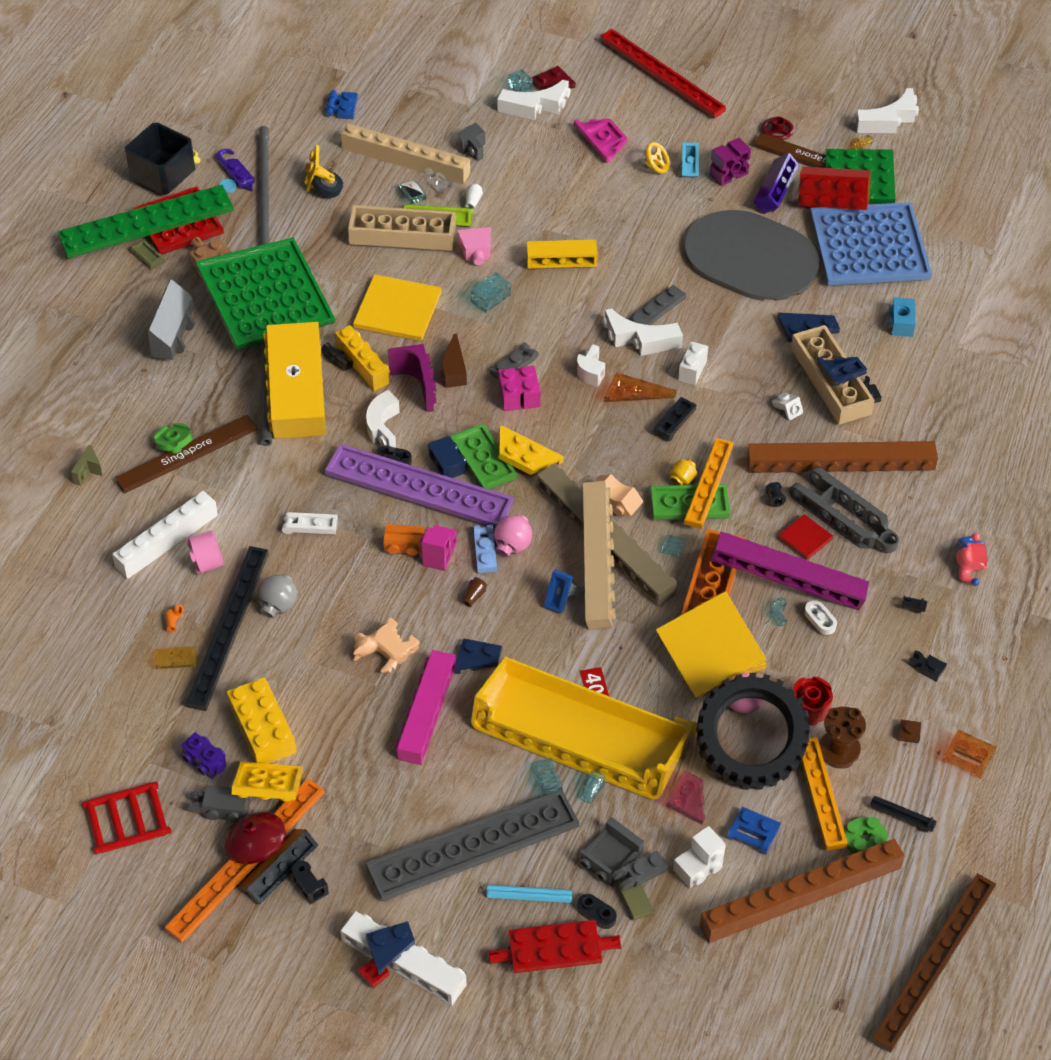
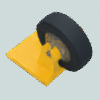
(324, 182)

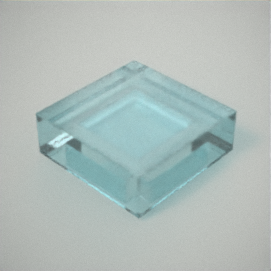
(673, 546)

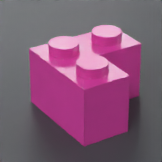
(437, 546)

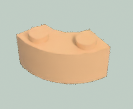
(624, 498)

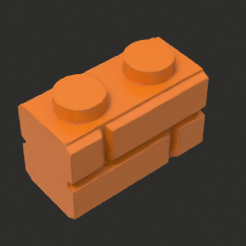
(403, 539)

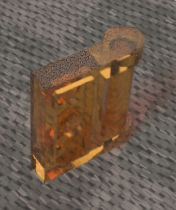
(972, 748)

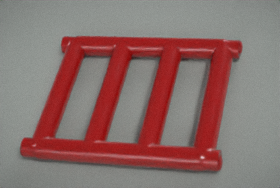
(142, 835)

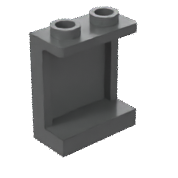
(611, 851)

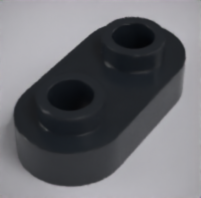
(596, 910)

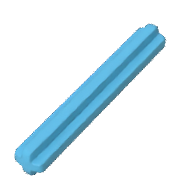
(529, 893)

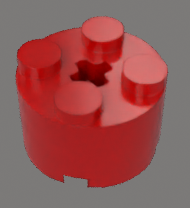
(816, 697)

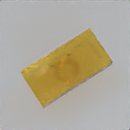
(175, 657)

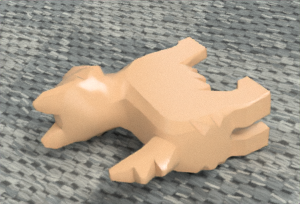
(387, 643)

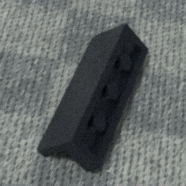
(278, 867)

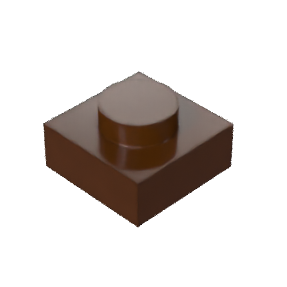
(909, 731)

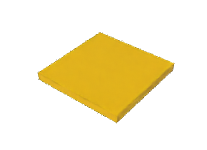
(397, 307)
(710, 644)

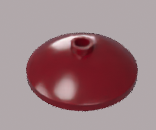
(254, 837)

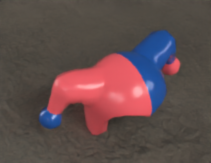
(971, 556)

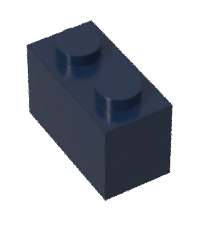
(446, 457)

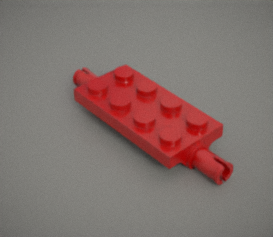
(554, 947)

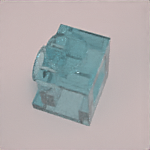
(520, 81)

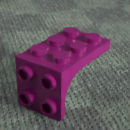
(414, 361)

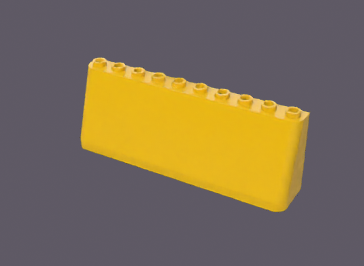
(579, 727)

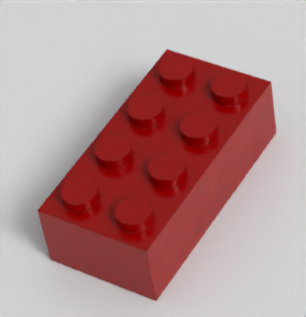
(834, 188)

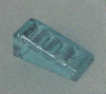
(539, 778)

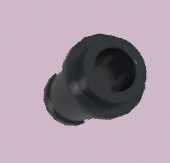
(914, 604)

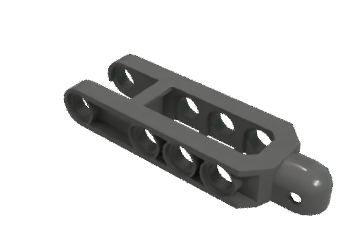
(834, 492)

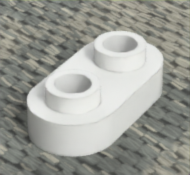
(822, 618)

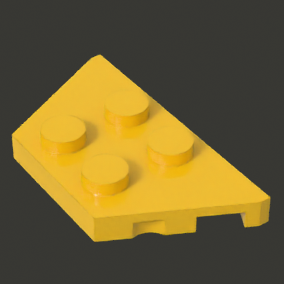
(524, 452)

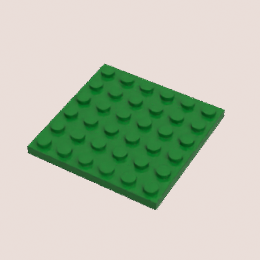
(262, 289)

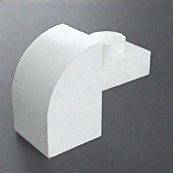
(589, 368)

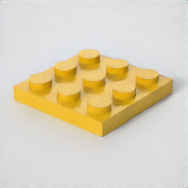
(267, 781)

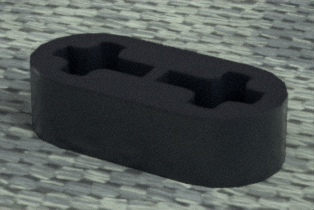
(395, 454)

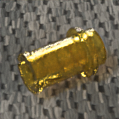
(859, 143)

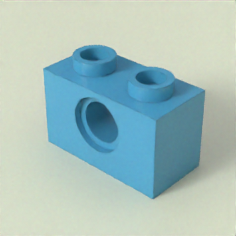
(902, 317)

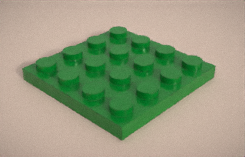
(877, 161)

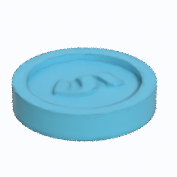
(228, 184)

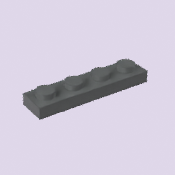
(659, 306)

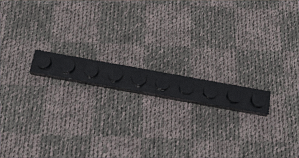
(227, 629)

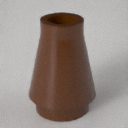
(474, 591)

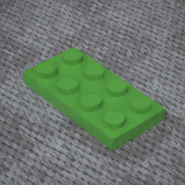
(482, 457)
(673, 502)

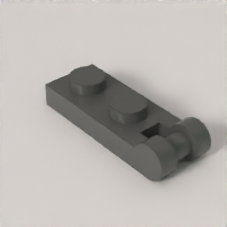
(516, 359)

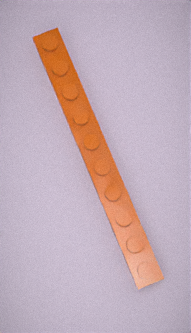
(233, 873)

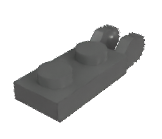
(641, 870)

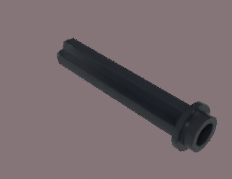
(903, 813)

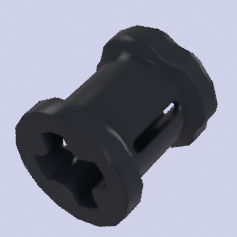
(775, 494)

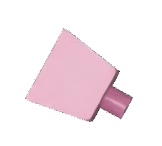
(475, 244)

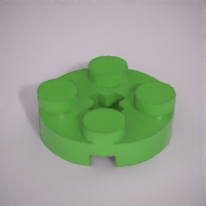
(173, 438)
(861, 826)

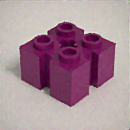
(730, 161)

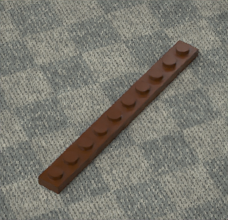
(933, 963)

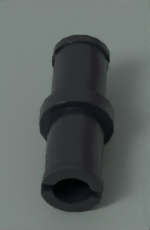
(337, 356)

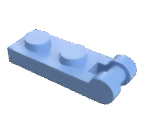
(485, 549)

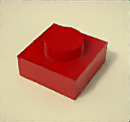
(370, 974)

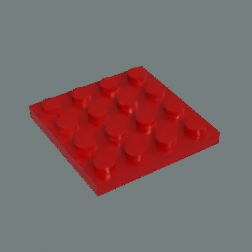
(182, 236)

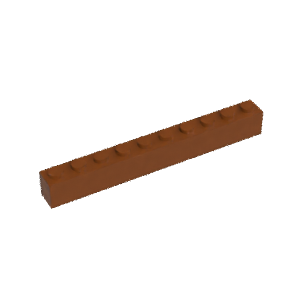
(842, 456)
(801, 890)

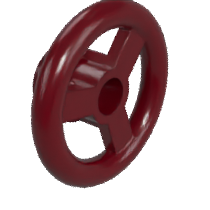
(778, 125)

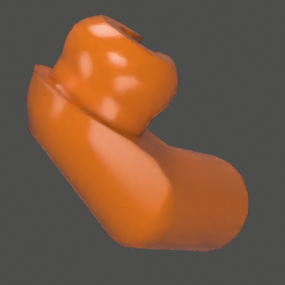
(172, 616)

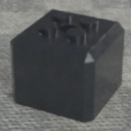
(160, 158)

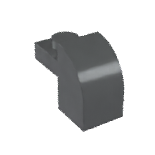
(472, 141)

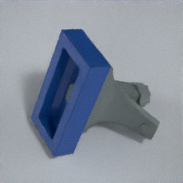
(559, 589)

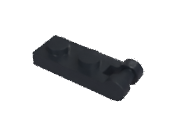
(674, 418)

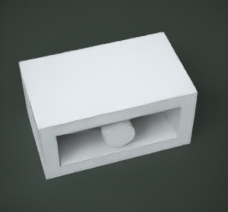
(693, 363)

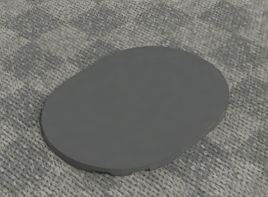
(751, 255)

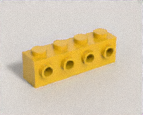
(562, 253)
(364, 359)

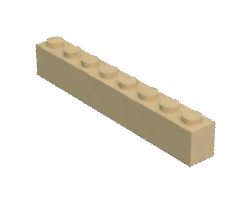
(405, 153)
(598, 555)

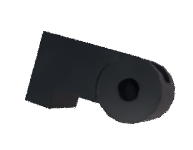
(307, 882)

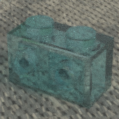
(490, 292)

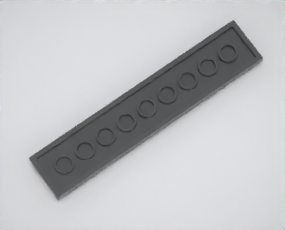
(472, 845)

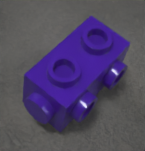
(203, 755)

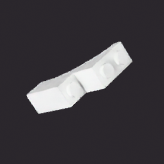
(530, 104)
(888, 117)
(646, 338)

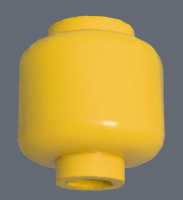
(683, 472)

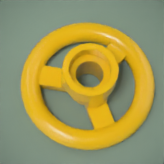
(655, 159)

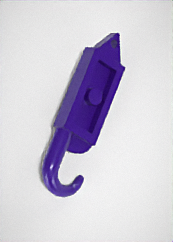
(235, 170)

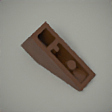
(453, 366)

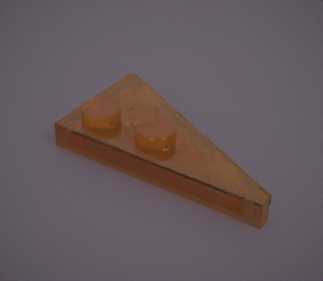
(630, 389)

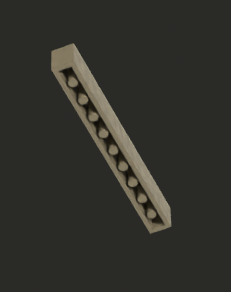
(626, 553)

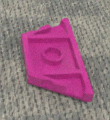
(603, 136)

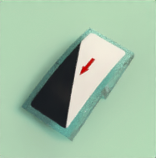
(412, 191)

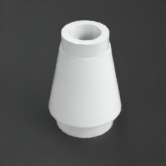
(473, 195)

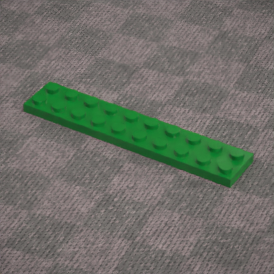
(145, 221)

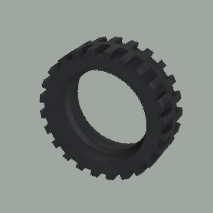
(762, 689)

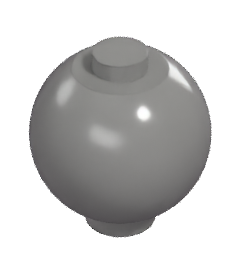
(277, 595)

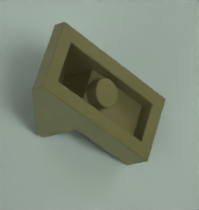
(86, 464)

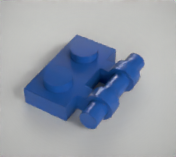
(347, 104)

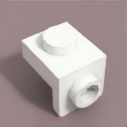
(790, 404)

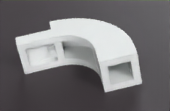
(378, 412)

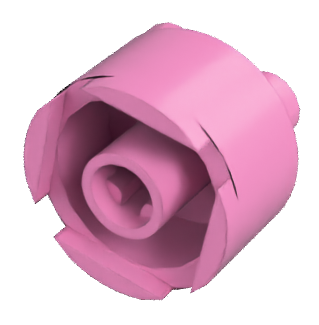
(205, 551)

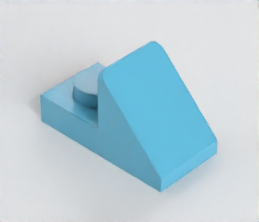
(690, 159)

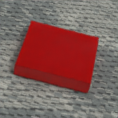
(805, 537)

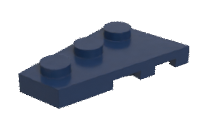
(795, 323)

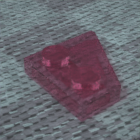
(688, 797)

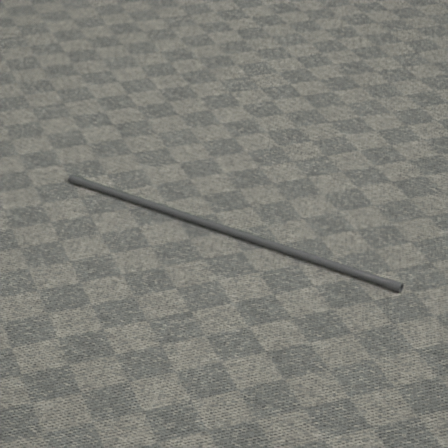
(266, 435)

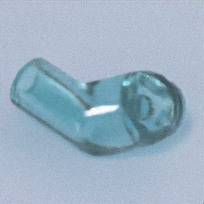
(777, 611)

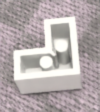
(701, 859)

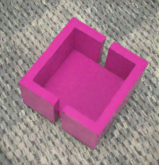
(518, 382)

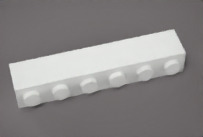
(165, 534)
(414, 965)

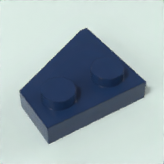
(842, 369)
(477, 655)
(389, 944)

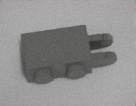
(219, 803)

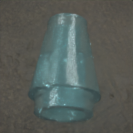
(593, 785)

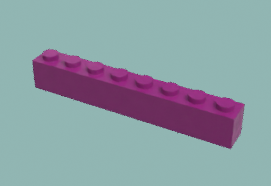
(790, 570)

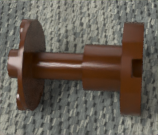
(841, 742)

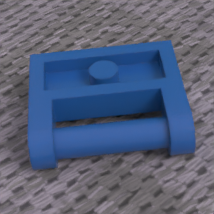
(756, 825)

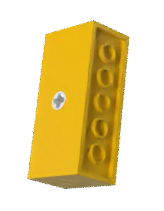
(294, 380)

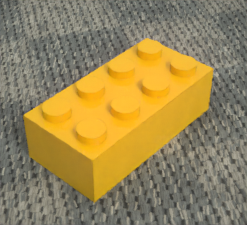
(261, 721)

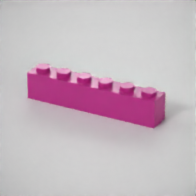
(426, 707)

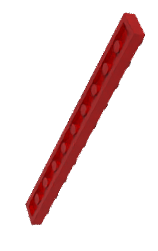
(663, 73)

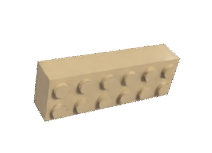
(402, 227)
(845, 401)

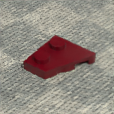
(552, 77)

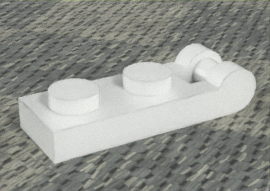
(309, 523)

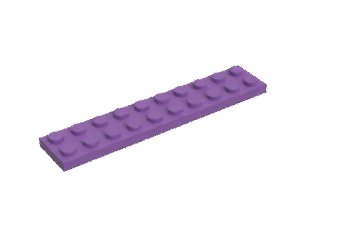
(419, 486)

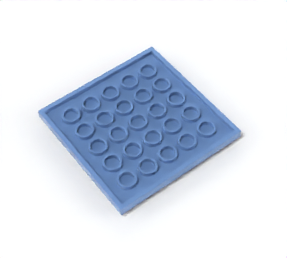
(870, 244)

